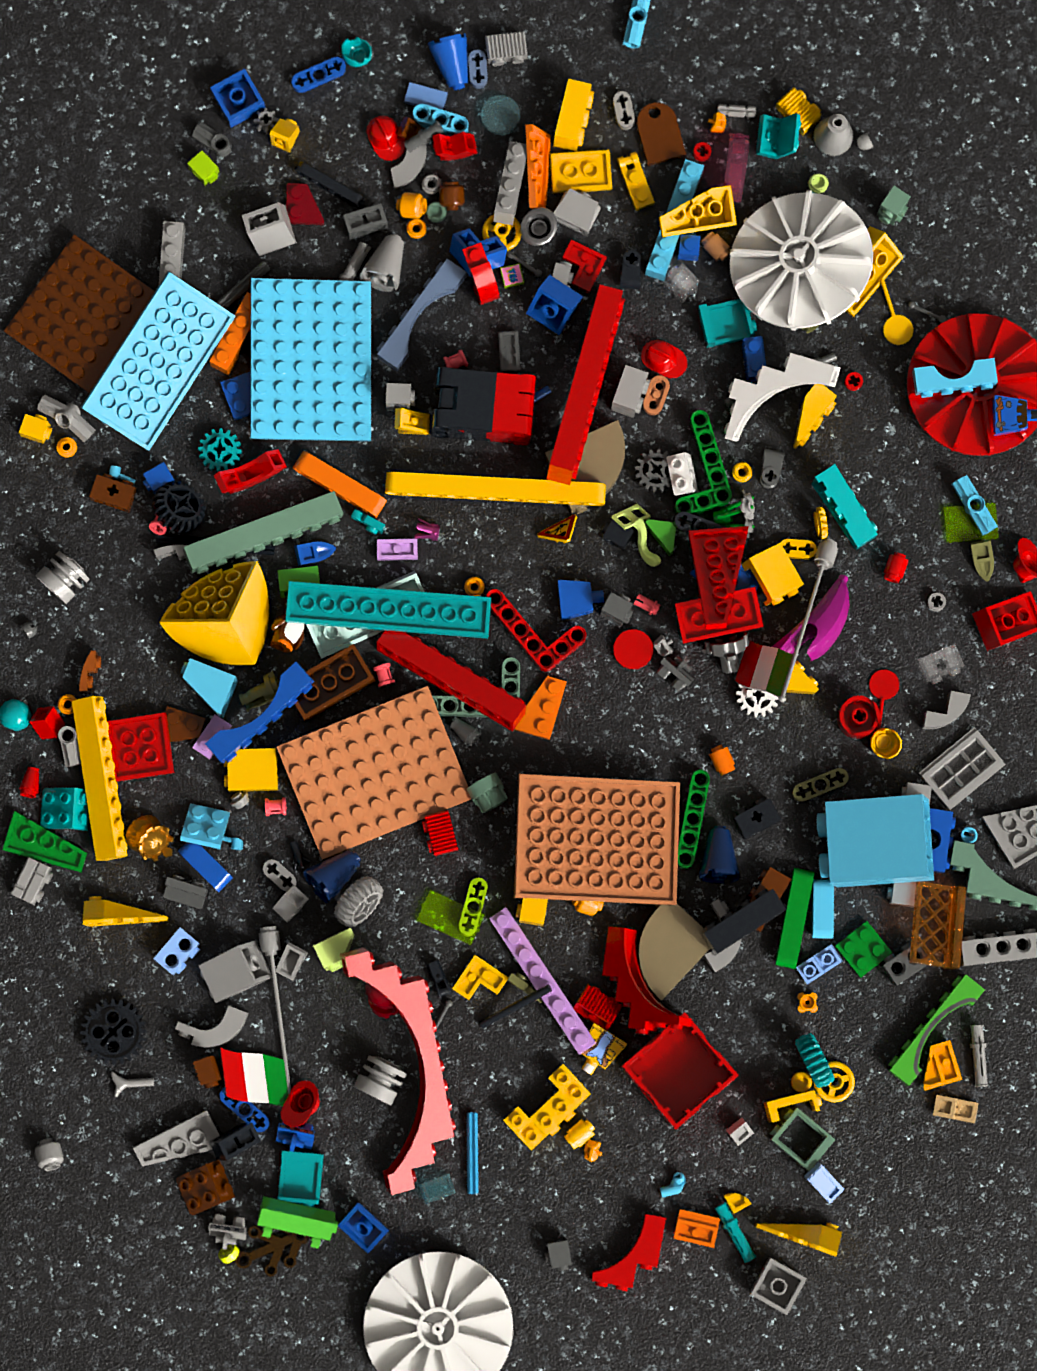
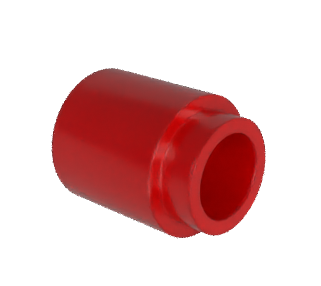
(895, 567)

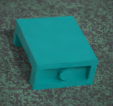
(726, 323)
(300, 1177)

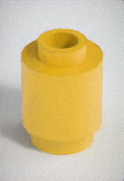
(580, 1133)

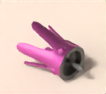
(431, 528)

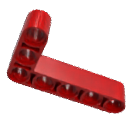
(530, 635)

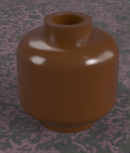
(451, 195)

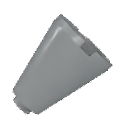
(833, 135)
(385, 264)

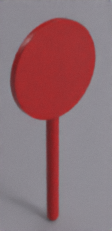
(883, 685)

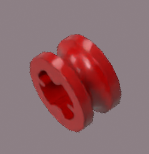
(707, 148)
(857, 376)

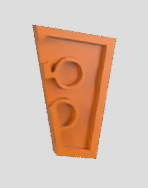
(543, 709)

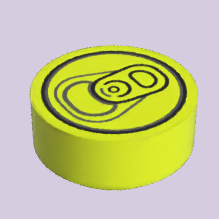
(228, 1255)

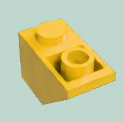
(801, 682)

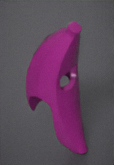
(823, 623)

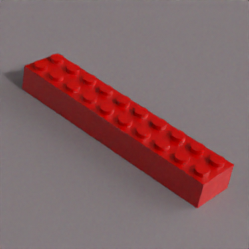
(586, 385)

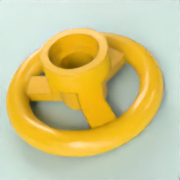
(488, 226)
(841, 1079)

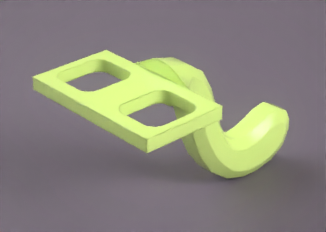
(650, 558)

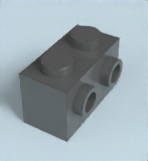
(617, 609)

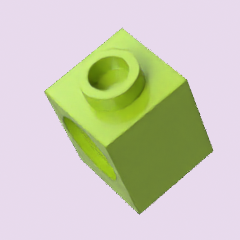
(203, 168)

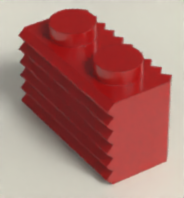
(441, 833)
(597, 1007)

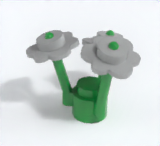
(746, 505)

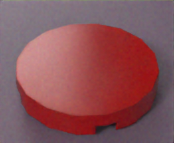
(633, 649)

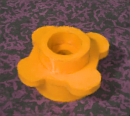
(812, 1002)

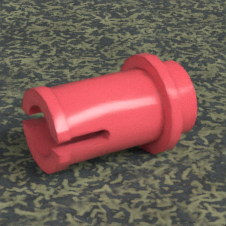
(648, 605)

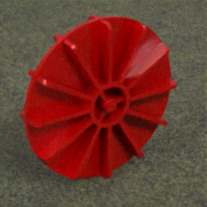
(966, 419)

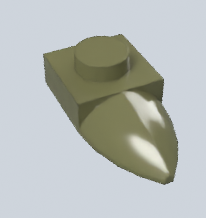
(983, 558)
(520, 982)

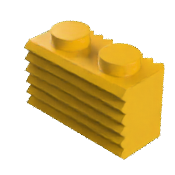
(796, 102)

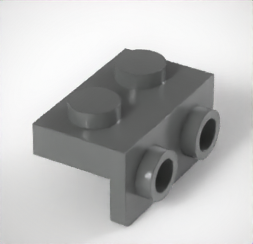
(185, 893)

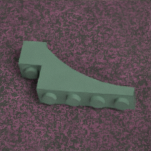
(983, 881)

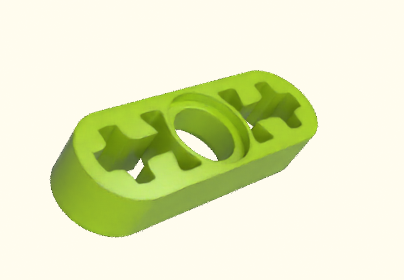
(471, 891)

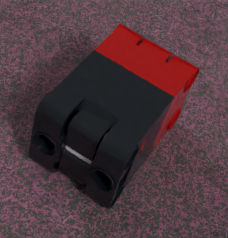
(483, 406)

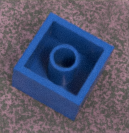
(237, 98)
(554, 304)

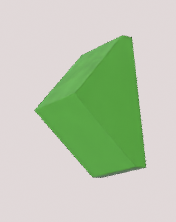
(663, 532)

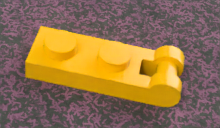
(635, 181)

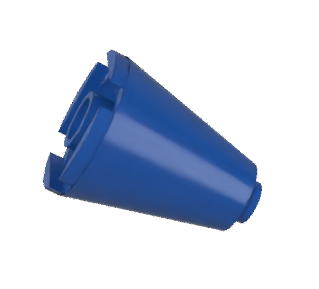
(451, 59)

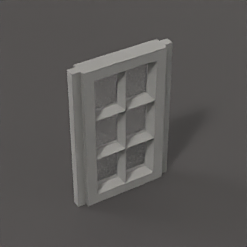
(962, 768)

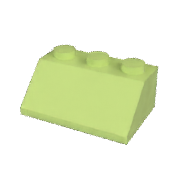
(330, 949)

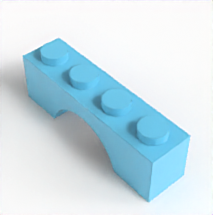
(929, 380)

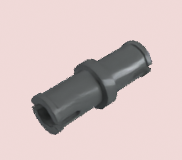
(423, 136)

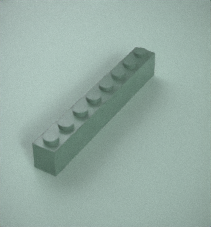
(262, 532)

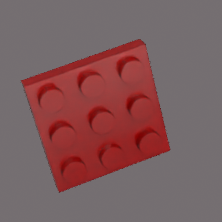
(141, 747)

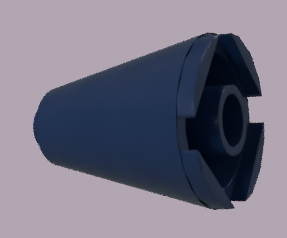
(719, 858)
(332, 874)

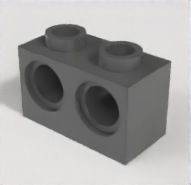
(365, 221)
(907, 968)

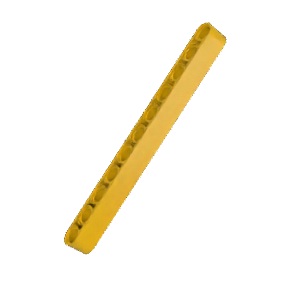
(494, 488)

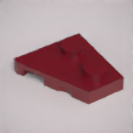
(302, 206)

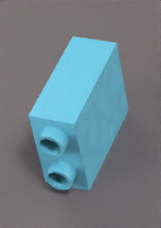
(876, 841)

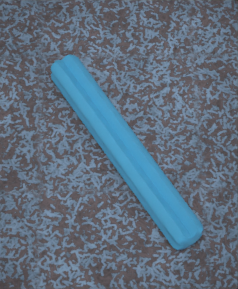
(472, 1153)

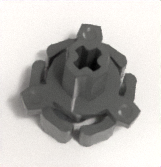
(727, 649)

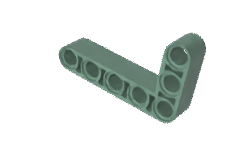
(459, 710)

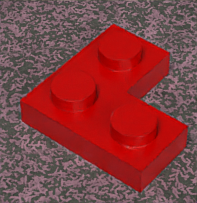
(589, 264)

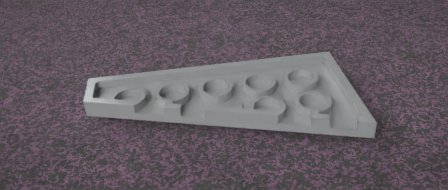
(1015, 834)

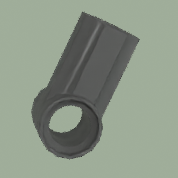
(211, 139)

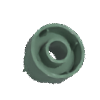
(487, 793)

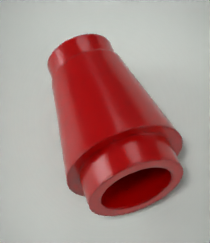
(30, 784)

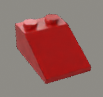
(1007, 620)

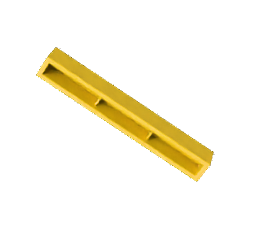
(99, 778)

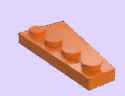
(538, 165)

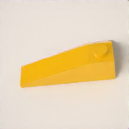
(104, 912)

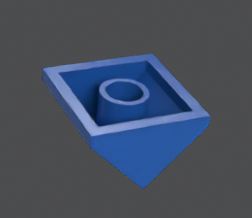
(363, 1227)

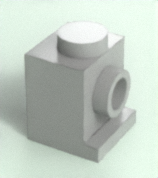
(563, 273)

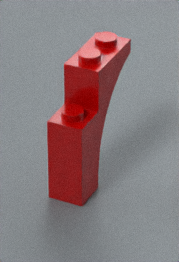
(644, 1252)

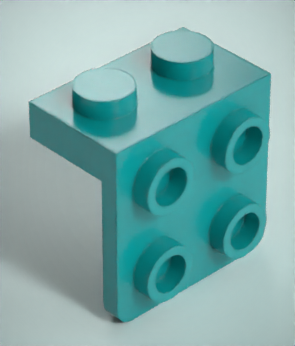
(778, 136)
(64, 809)

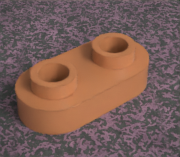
(655, 395)

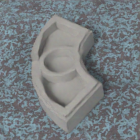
(409, 167)

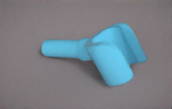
(115, 472)
(237, 844)

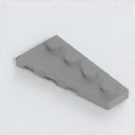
(178, 1141)

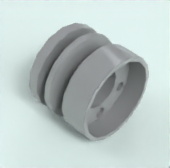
(62, 577)
(380, 1079)

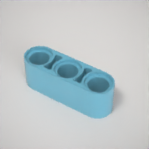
(435, 113)
(822, 909)

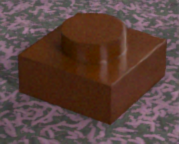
(408, 128)

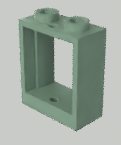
(819, 1150)

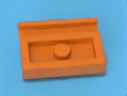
(696, 1228)

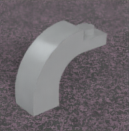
(723, 958)
(228, 1028)

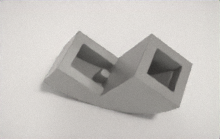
(955, 707)

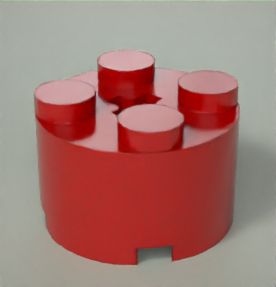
(863, 706)

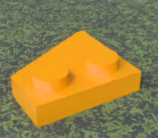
(941, 1066)

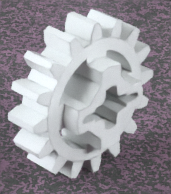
(748, 694)

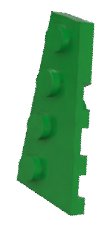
(38, 843)

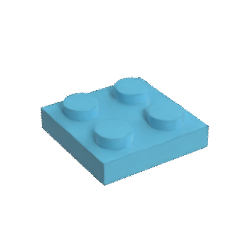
(205, 826)

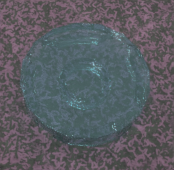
(500, 115)

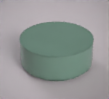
(436, 212)

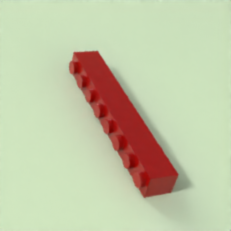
(452, 678)

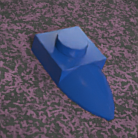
(313, 552)

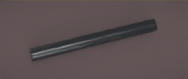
(515, 1006)

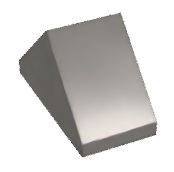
(291, 961)

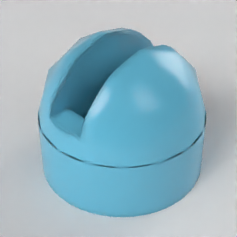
(968, 839)

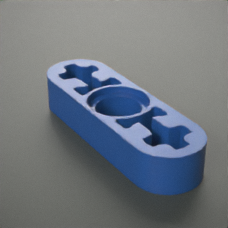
(303, 74)
(259, 1115)

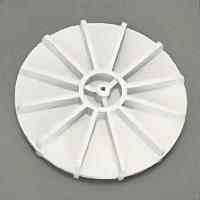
(801, 260)
(438, 1317)

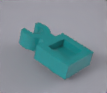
(372, 525)

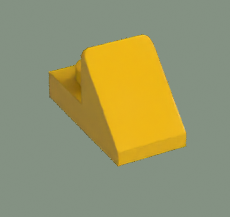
(411, 422)

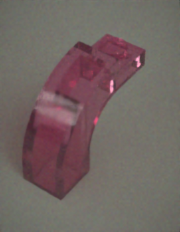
(736, 164)

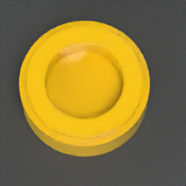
(801, 1082)

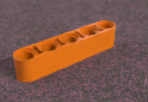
(336, 481)

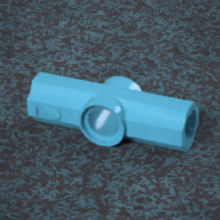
(634, 27)
(968, 493)

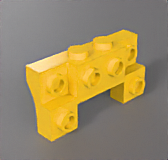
(552, 1113)

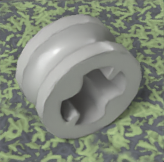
(942, 600)

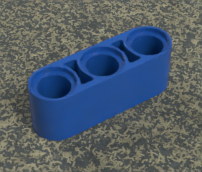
(206, 865)

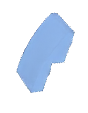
(819, 964)

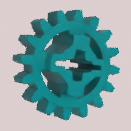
(211, 450)

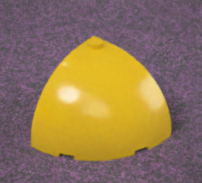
(222, 615)

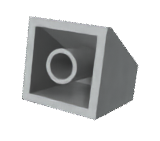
(235, 971)

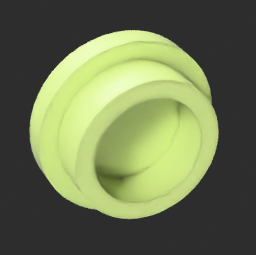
(818, 183)

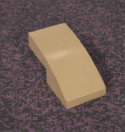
(955, 1109)

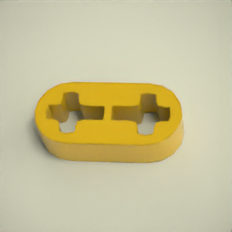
(797, 554)

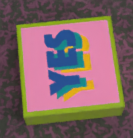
(512, 275)

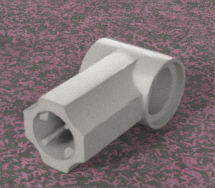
(70, 748)

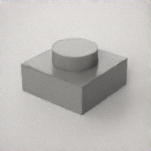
(739, 1131)

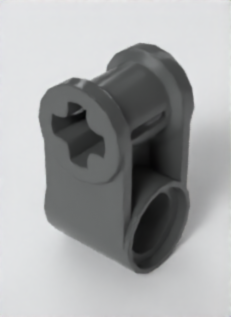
(771, 465)

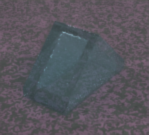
(437, 1188)

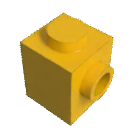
(35, 428)

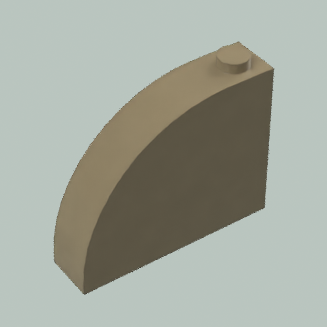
(600, 460)
(669, 948)

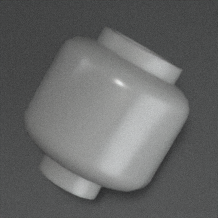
(49, 1155)

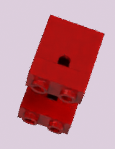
(743, 616)

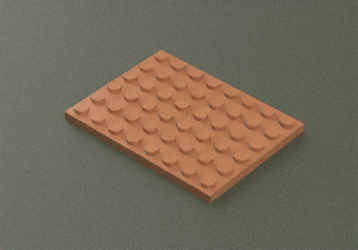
(374, 772)
(597, 840)

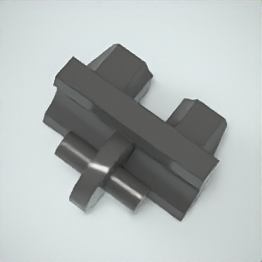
(668, 666)

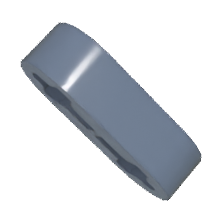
(473, 69)

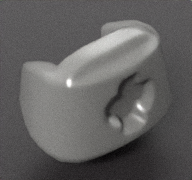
(662, 646)

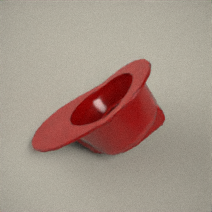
(383, 138)
(664, 359)
(1026, 561)
(300, 1104)

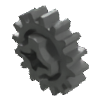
(649, 476)

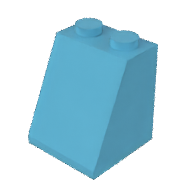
(210, 684)

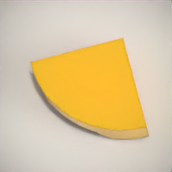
(736, 1201)

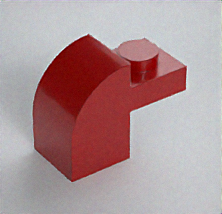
(454, 146)

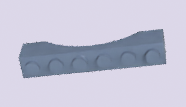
(445, 282)

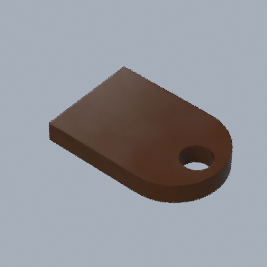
(660, 135)

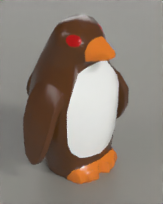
(286, 635)

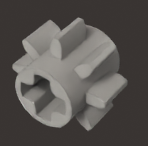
(261, 118)

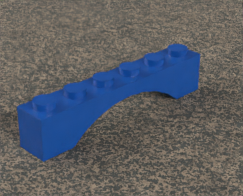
(292, 684)

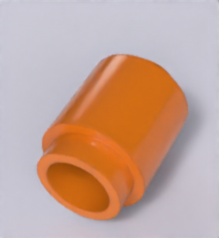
(722, 760)

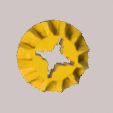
(820, 522)

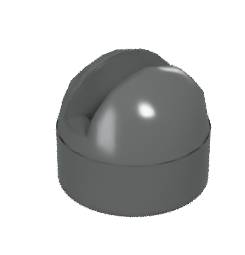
(27, 629)

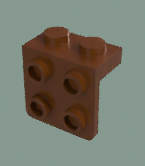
(205, 1187)

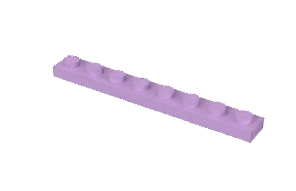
(539, 977)

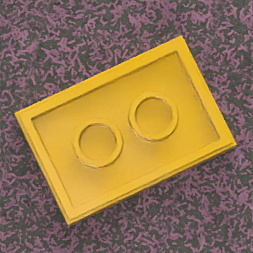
(581, 171)

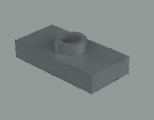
(509, 351)

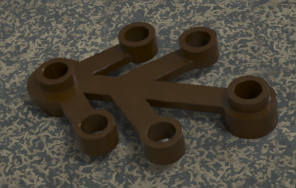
(277, 1245)

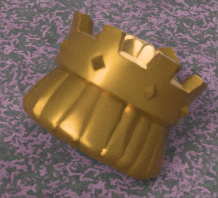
(149, 837)

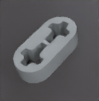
(619, 110)
(276, 879)

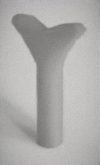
(122, 1083)

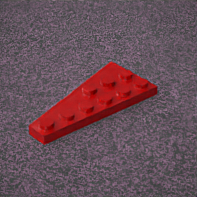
(717, 564)

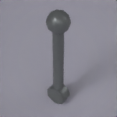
(538, 273)
(941, 319)
(448, 1003)

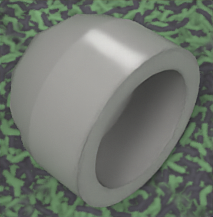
(864, 142)

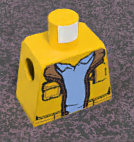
(604, 1051)

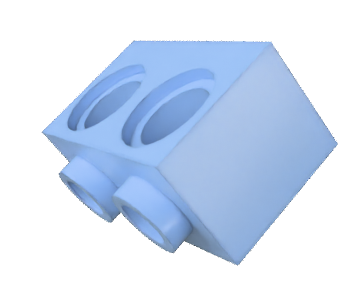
(172, 947)

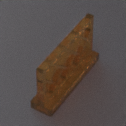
(953, 929)

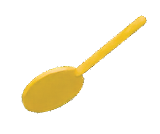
(897, 328)

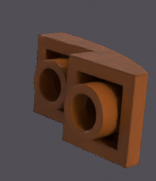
(91, 665)

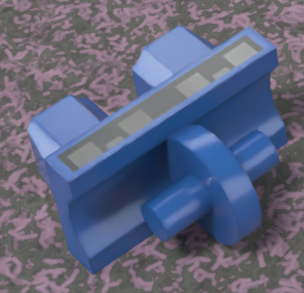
(296, 1136)

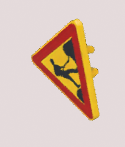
(560, 531)

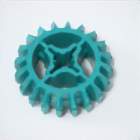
(814, 1060)

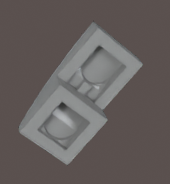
(166, 551)

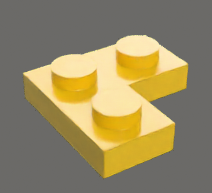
(479, 973)

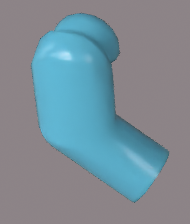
(675, 1186)

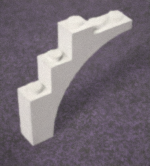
(750, 396)

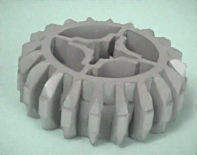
(358, 901)

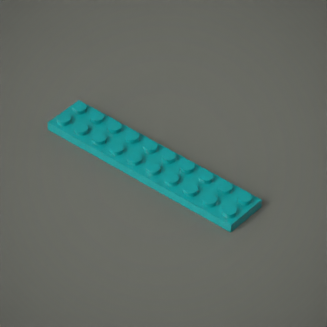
(388, 609)

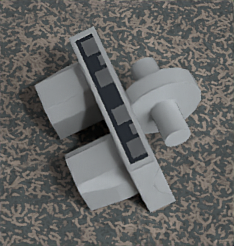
(227, 1234)

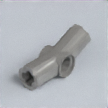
(66, 416)

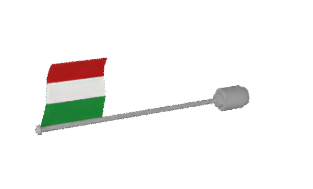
(770, 667)
(260, 1076)

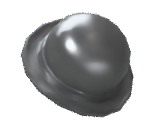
(538, 226)

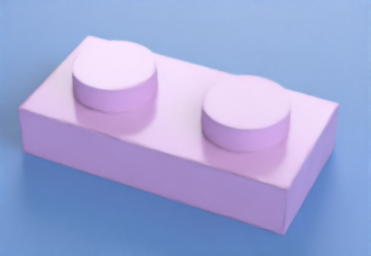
(397, 549)
(211, 729)

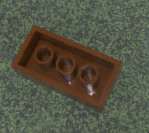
(334, 681)

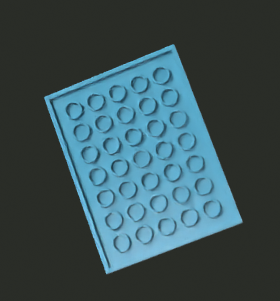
(310, 359)

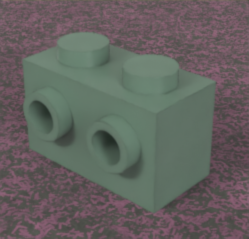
(893, 206)

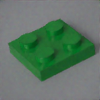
(863, 949)

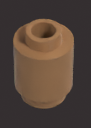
(716, 246)

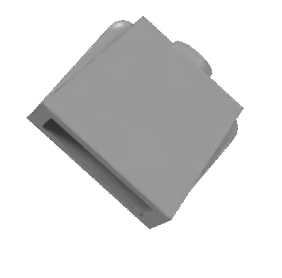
(577, 211)

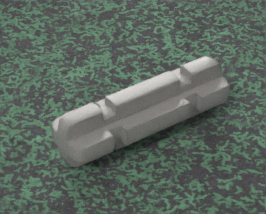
(737, 110)

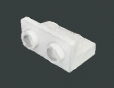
(682, 474)

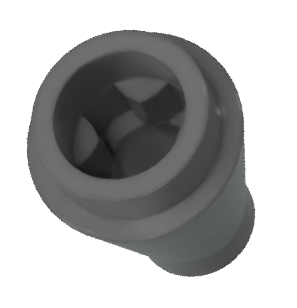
(466, 732)

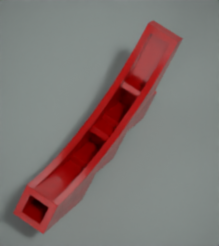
(623, 967)

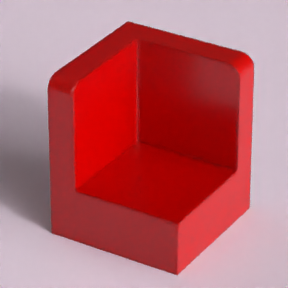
(47, 722)

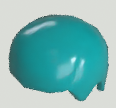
(356, 52)
(15, 714)

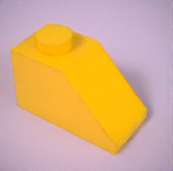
(284, 134)

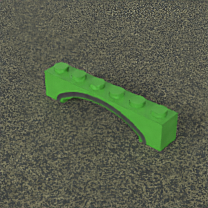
(907, 1064)

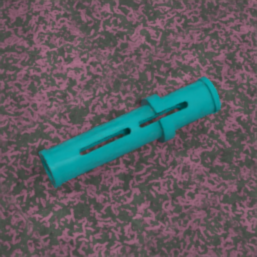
(735, 1232)

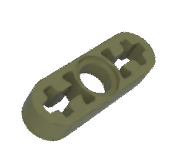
(832, 774)

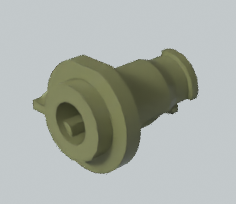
(261, 693)

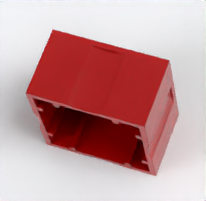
(679, 1072)

